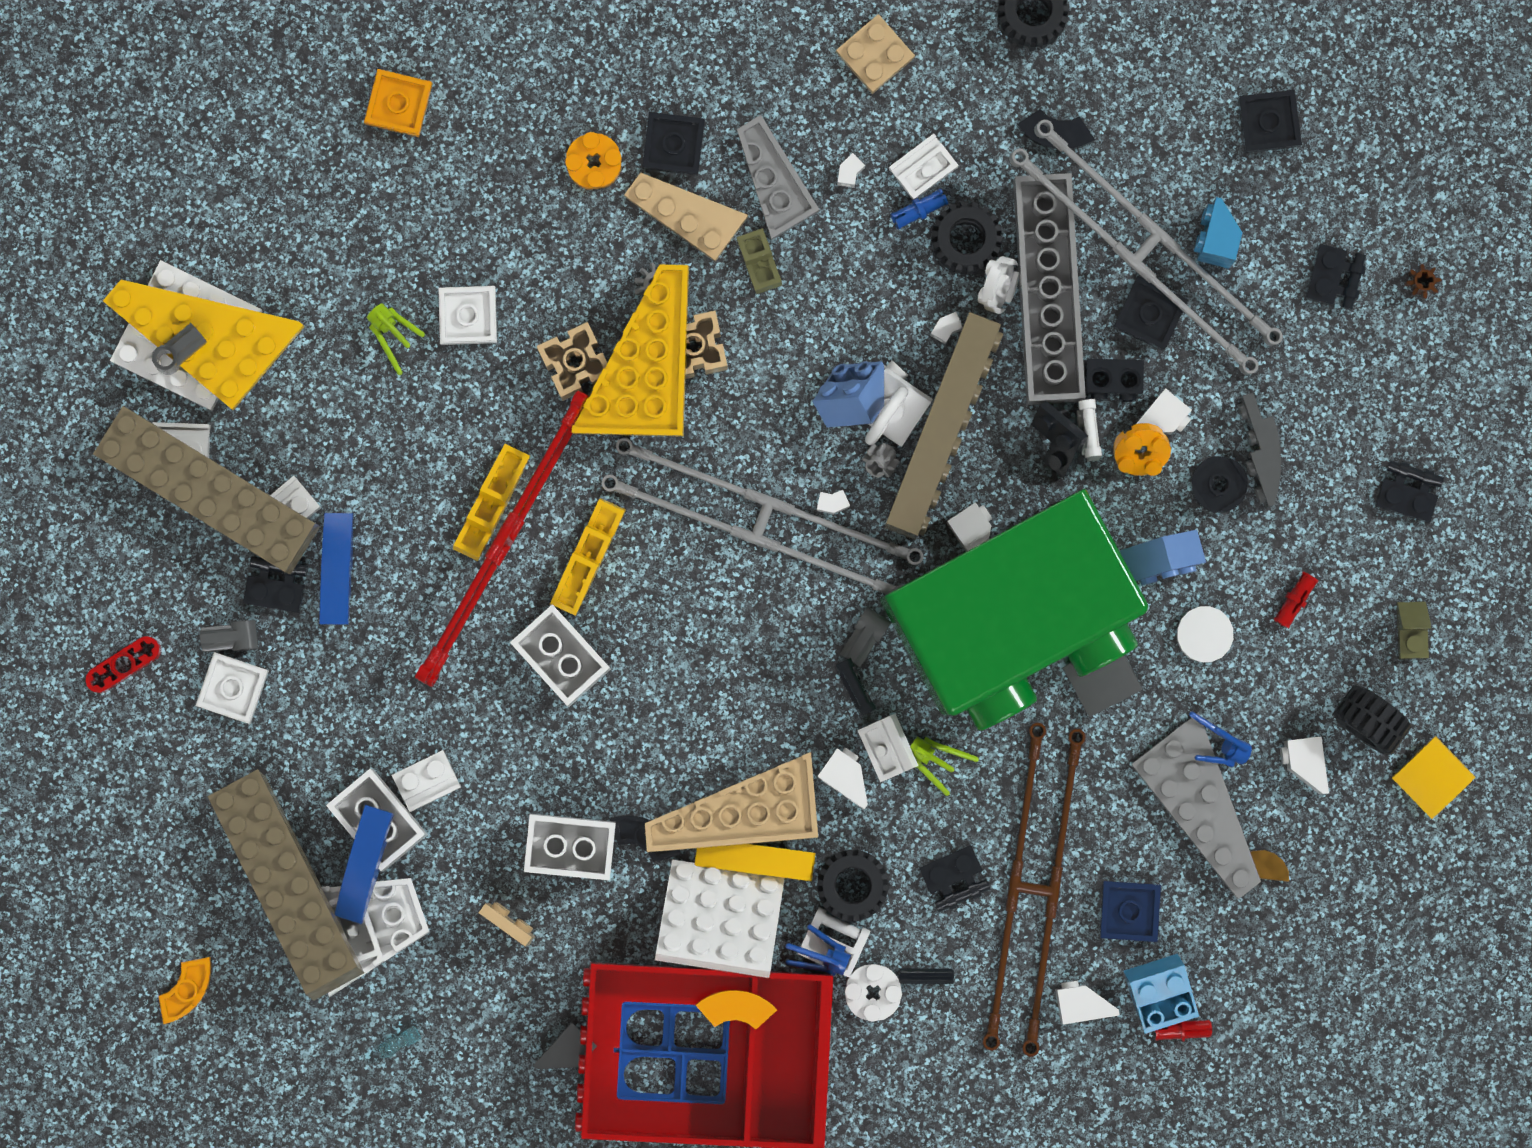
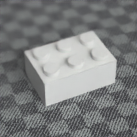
(560, 655)
(372, 791)
(569, 846)

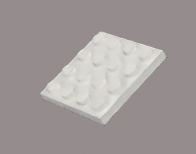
(136, 351)
(720, 919)

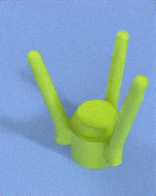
(383, 320)
(924, 753)

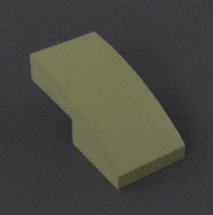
(759, 261)

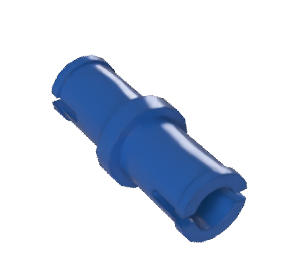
(919, 209)

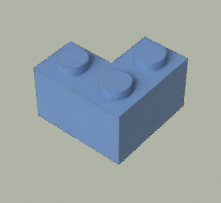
(1164, 557)

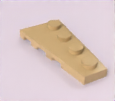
(690, 216)

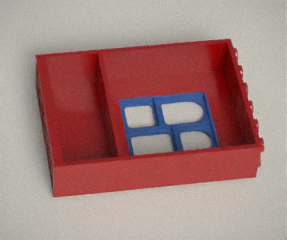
(769, 1075)

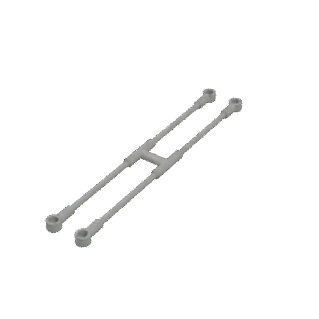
(1157, 235)
(768, 504)

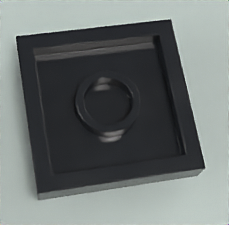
(1269, 121)
(673, 143)
(1149, 314)

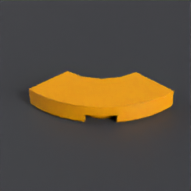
(188, 990)
(736, 1006)

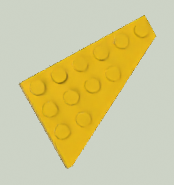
(238, 344)
(646, 374)

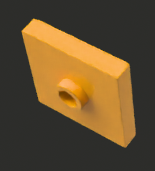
(398, 103)

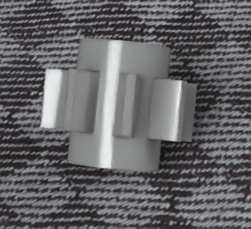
(880, 460)

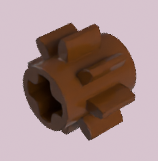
(1427, 276)

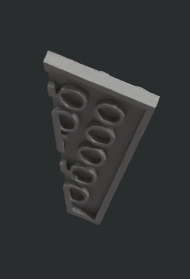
(1200, 803)

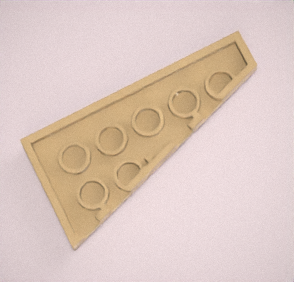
(757, 810)

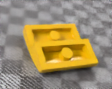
(1433, 777)

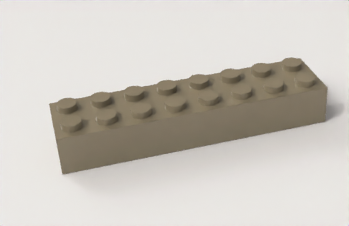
(942, 426)
(206, 490)
(285, 885)

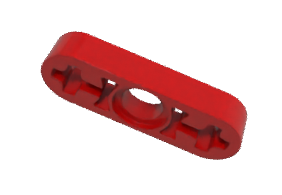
(137, 647)

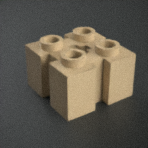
(558, 355)
(710, 355)

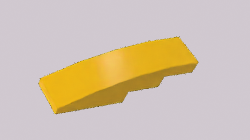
(491, 502)
(587, 556)
(758, 860)

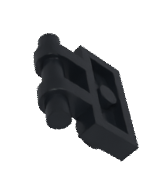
(1327, 273)
(1405, 499)
(273, 593)
(950, 870)

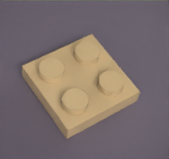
(875, 53)
(499, 916)

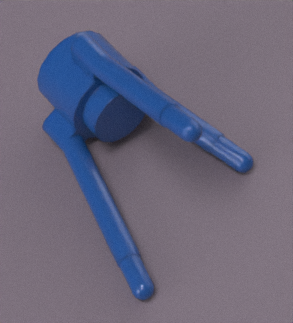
(1232, 748)
(833, 962)

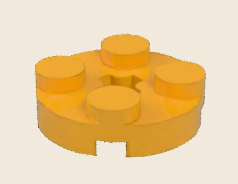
(593, 145)
(1143, 463)

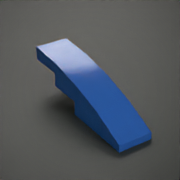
(336, 568)
(363, 864)

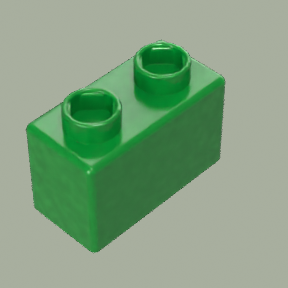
(1017, 607)

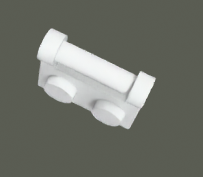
(1087, 419)
(817, 945)

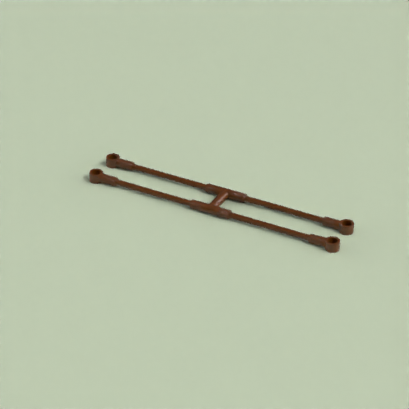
(1017, 886)

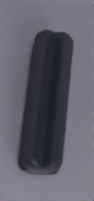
(925, 976)

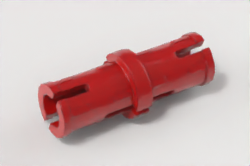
(1296, 600)

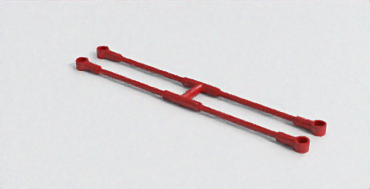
(430, 669)

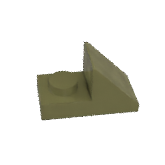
(1413, 628)

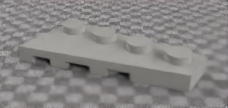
(777, 184)

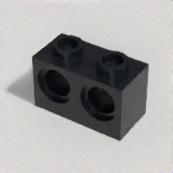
(1113, 370)

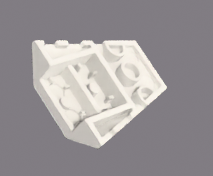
(389, 925)

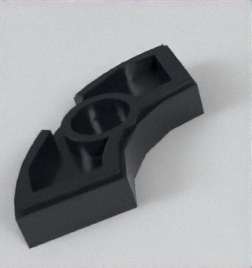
(1072, 131)
(631, 830)

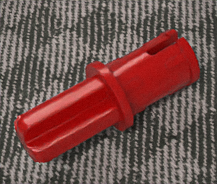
(1185, 1030)

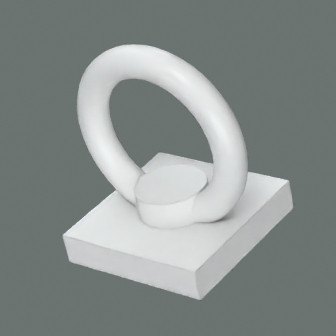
(901, 410)

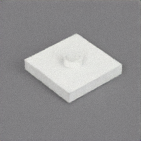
(467, 315)
(232, 688)

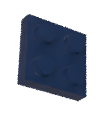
(1130, 911)

